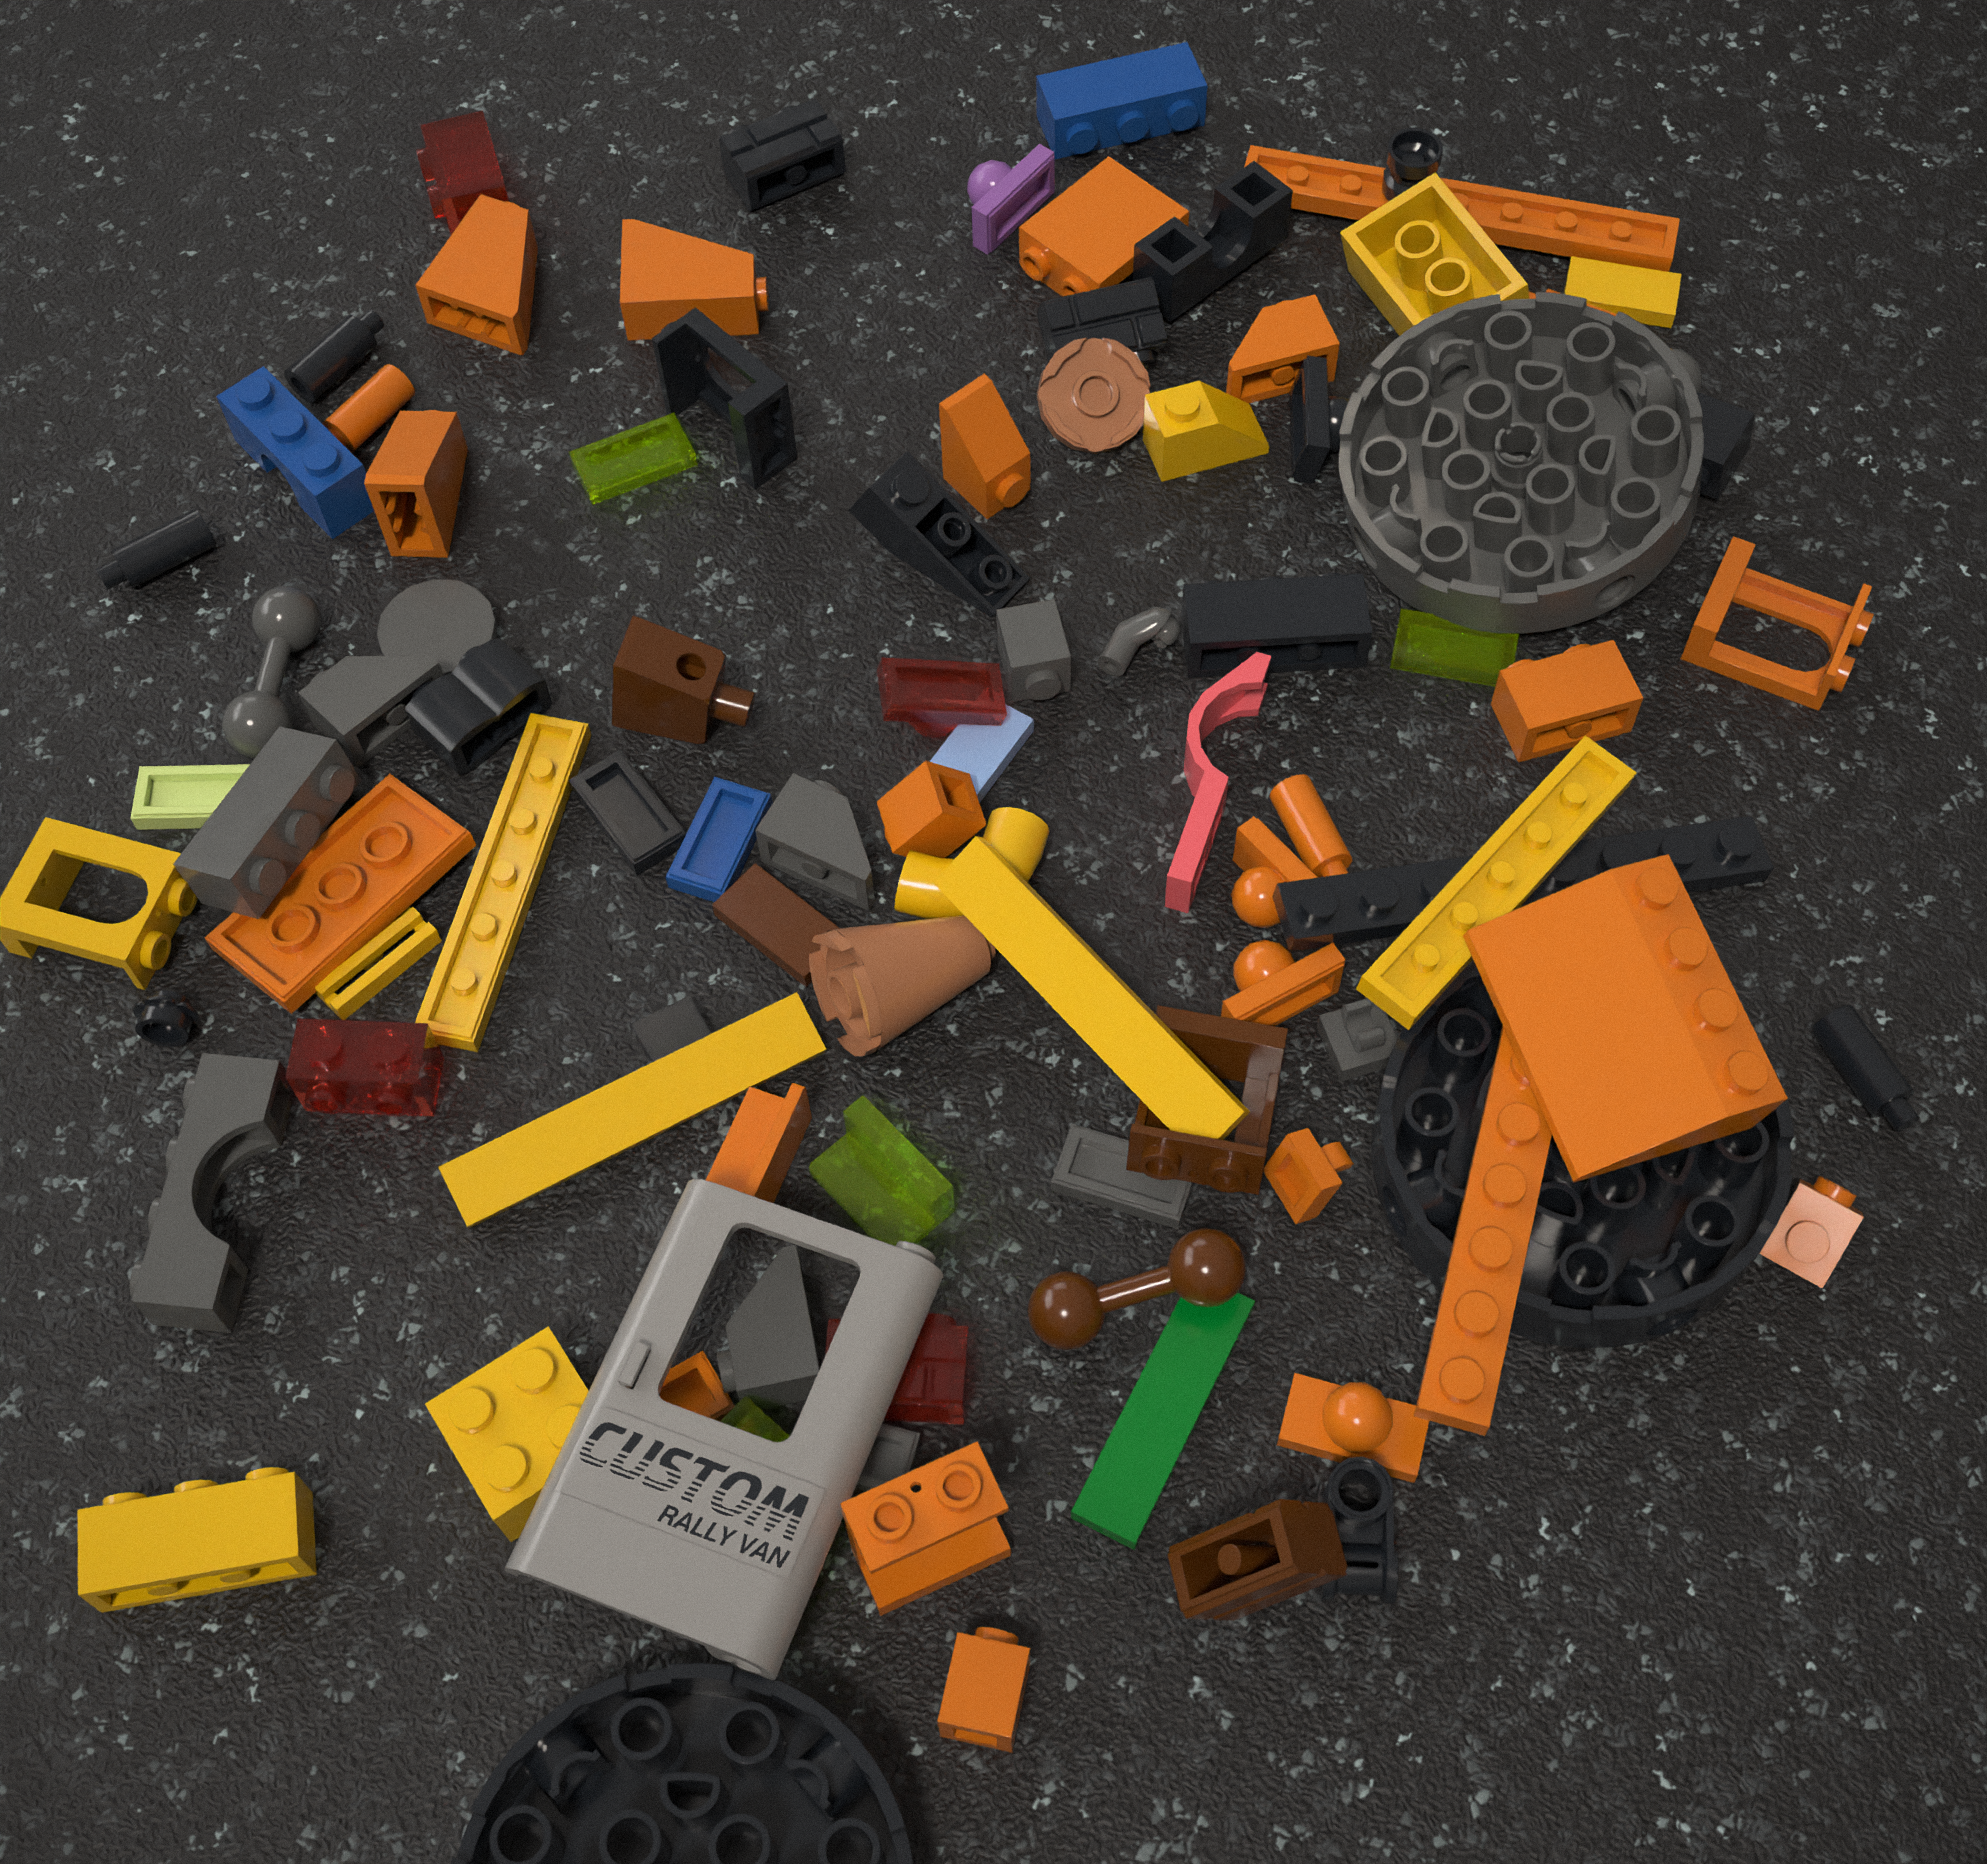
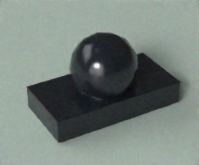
(1313, 419)

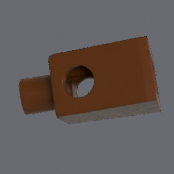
(673, 685)

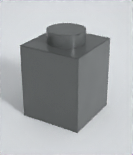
(1033, 651)

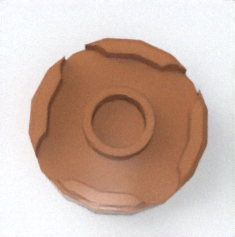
(1093, 394)

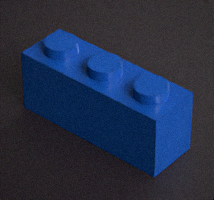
(1121, 100)

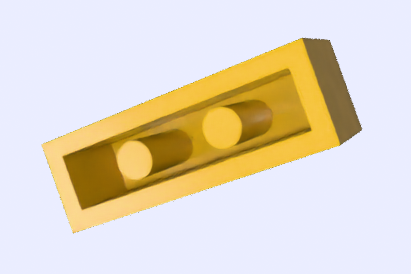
(196, 1540)

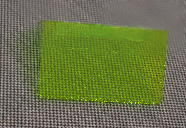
(883, 1179)

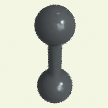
(286, 623)

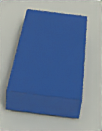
(718, 840)

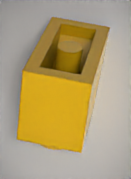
(1199, 430)

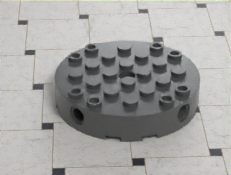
(1521, 462)

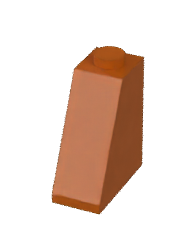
(674, 272)
(485, 277)
(418, 482)

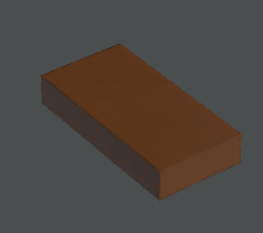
(773, 920)

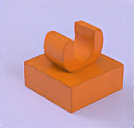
(1306, 1173)

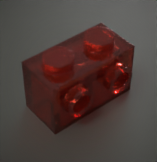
(365, 1067)

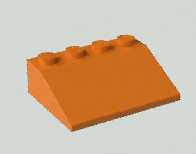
(1624, 1019)

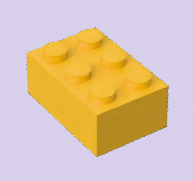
(1426, 256)

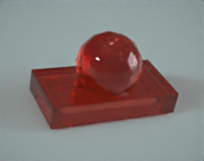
(940, 694)

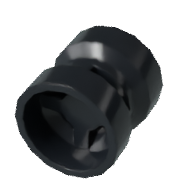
(1410, 158)

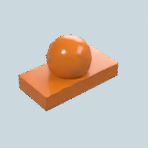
(1264, 865)
(1279, 988)
(1351, 1423)

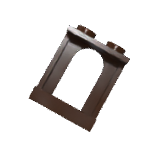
(1232, 1052)

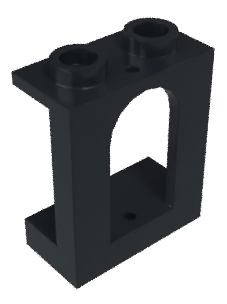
(757, 416)

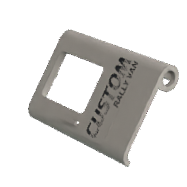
(694, 1515)

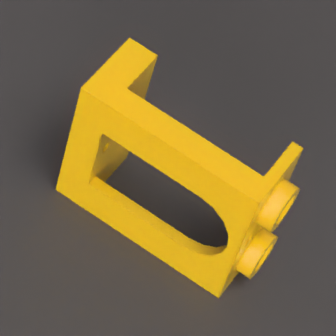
(46, 874)

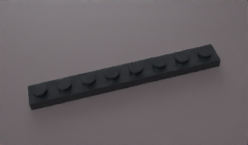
(1389, 899)

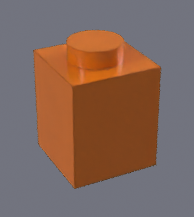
(931, 811)
(985, 1689)

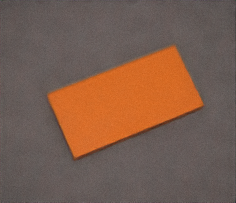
(343, 892)

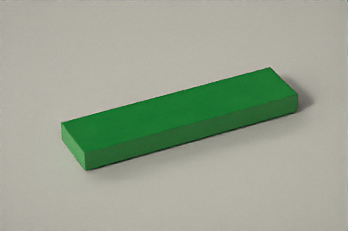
(1160, 1418)

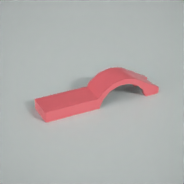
(1231, 697)

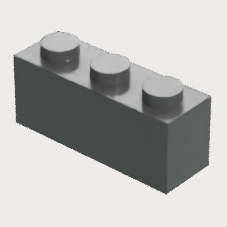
(268, 822)

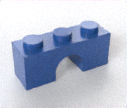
(287, 436)

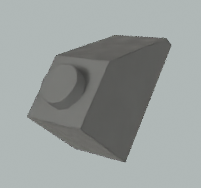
(365, 700)
(817, 840)
(772, 1339)

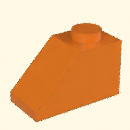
(1277, 346)
(983, 448)

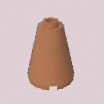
(894, 975)

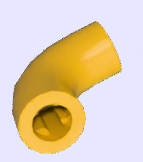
(1010, 831)

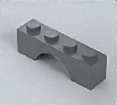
(230, 1115)

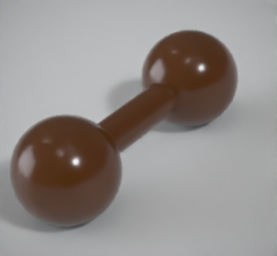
(1202, 1269)

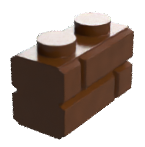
(1257, 1560)

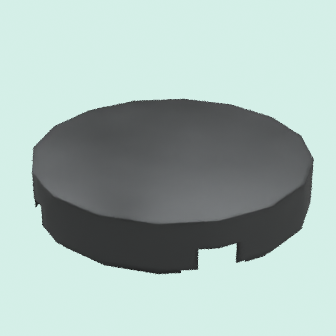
(436, 620)

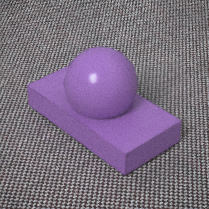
(1008, 196)

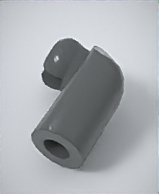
(1133, 632)

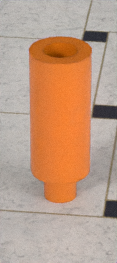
(370, 407)
(1310, 826)

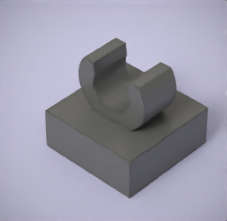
(1357, 1038)

